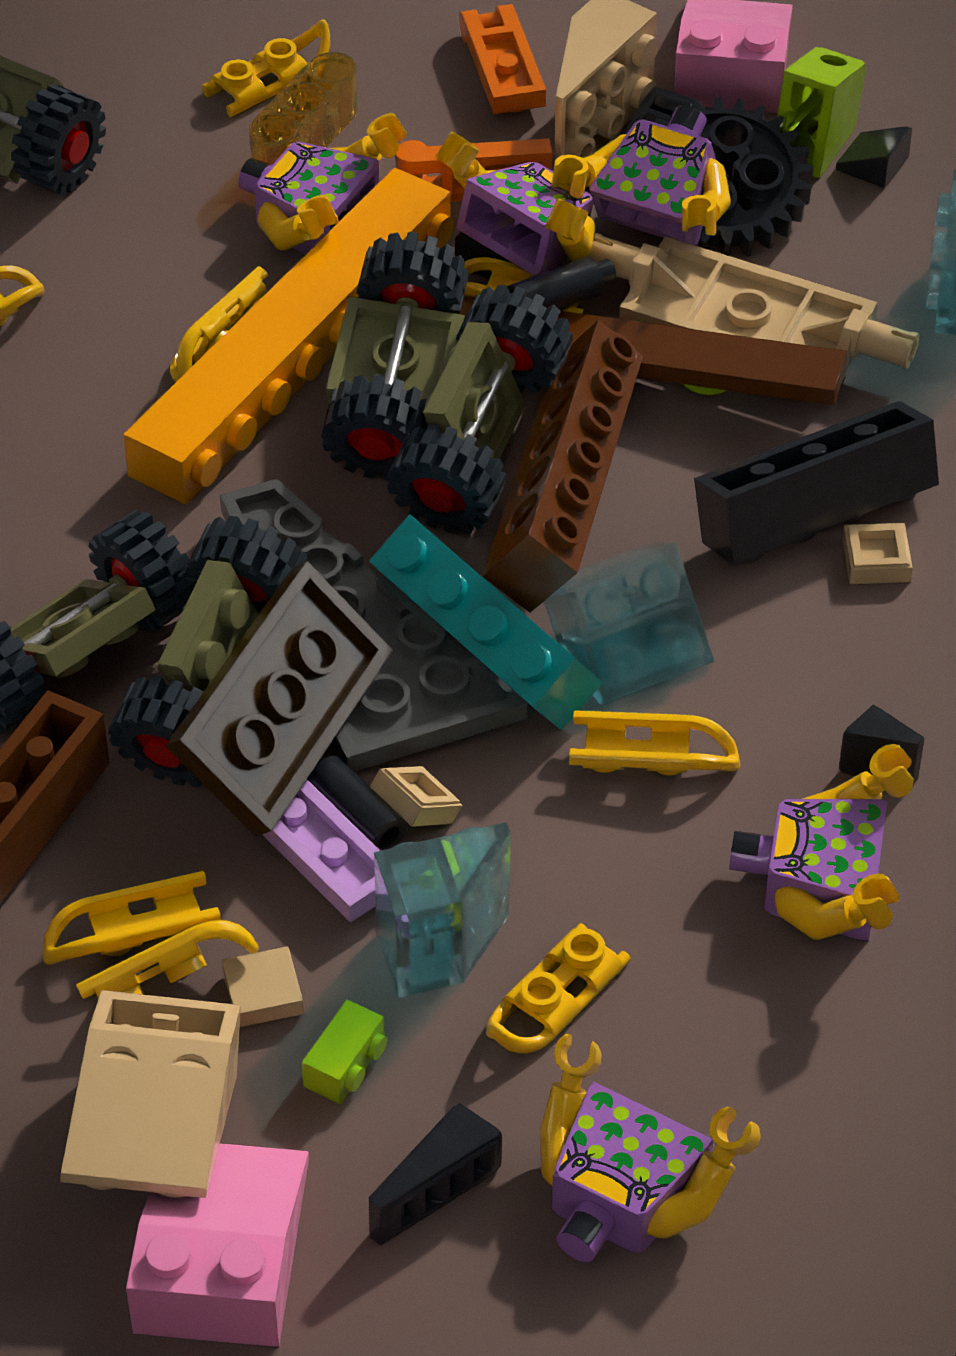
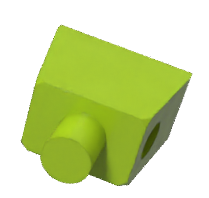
(825, 93)

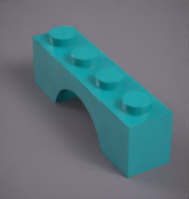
(486, 622)

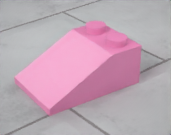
(733, 52)
(221, 1260)

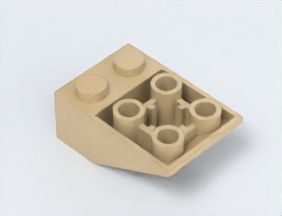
(603, 74)
(152, 1094)

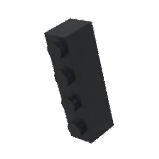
(816, 482)

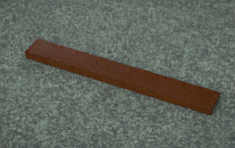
(724, 359)

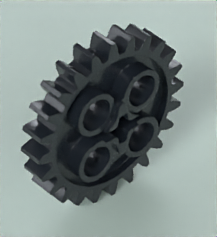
(764, 176)

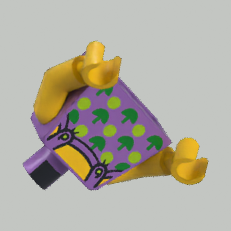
(654, 178)
(317, 185)
(519, 210)
(829, 853)
(626, 1168)

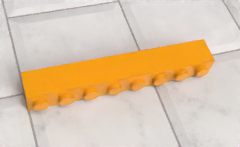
(274, 345)

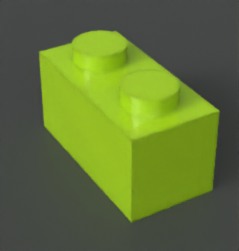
(344, 1051)

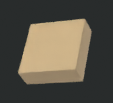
(877, 553)
(416, 796)
(263, 986)

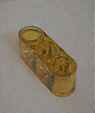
(308, 109)

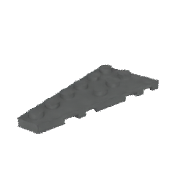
(426, 686)

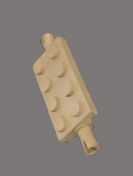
(727, 295)

